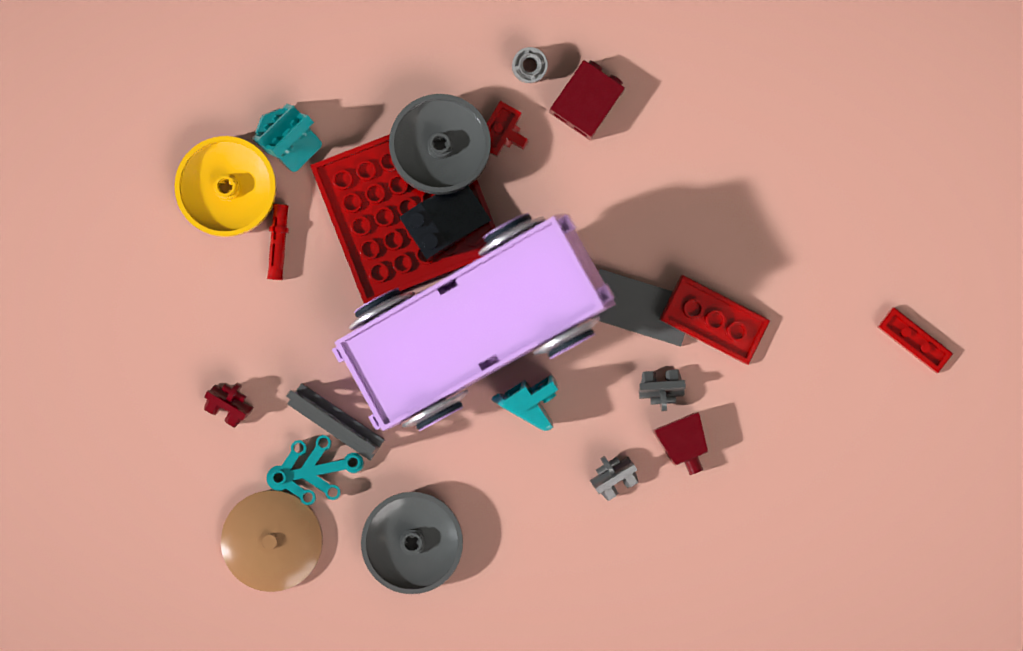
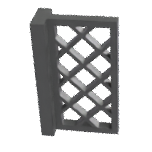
(335, 421)

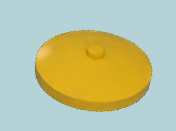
(225, 186)

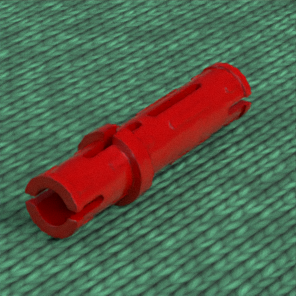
(278, 239)

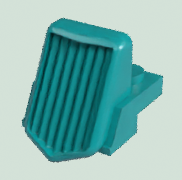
(287, 136)
(526, 404)

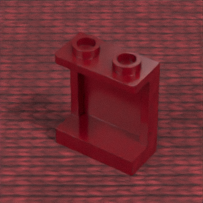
(587, 99)

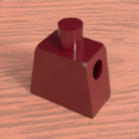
(684, 441)

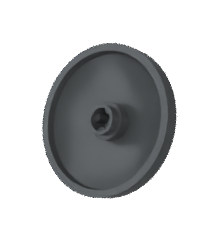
(439, 144)
(412, 542)

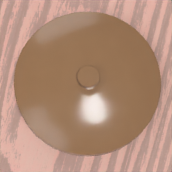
(271, 541)

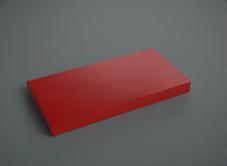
(714, 320)

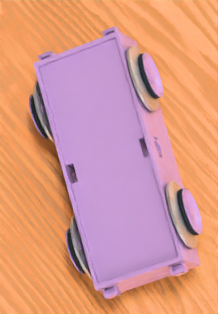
(474, 322)

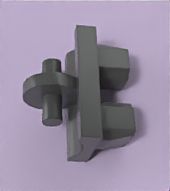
(662, 392)
(612, 473)

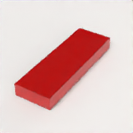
(915, 340)

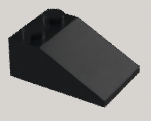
(444, 221)

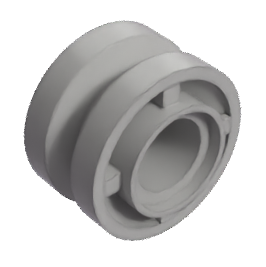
(537, 56)

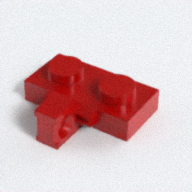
(504, 129)

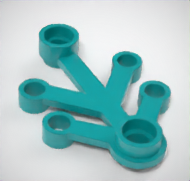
(310, 471)

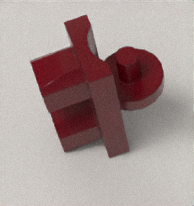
(229, 400)

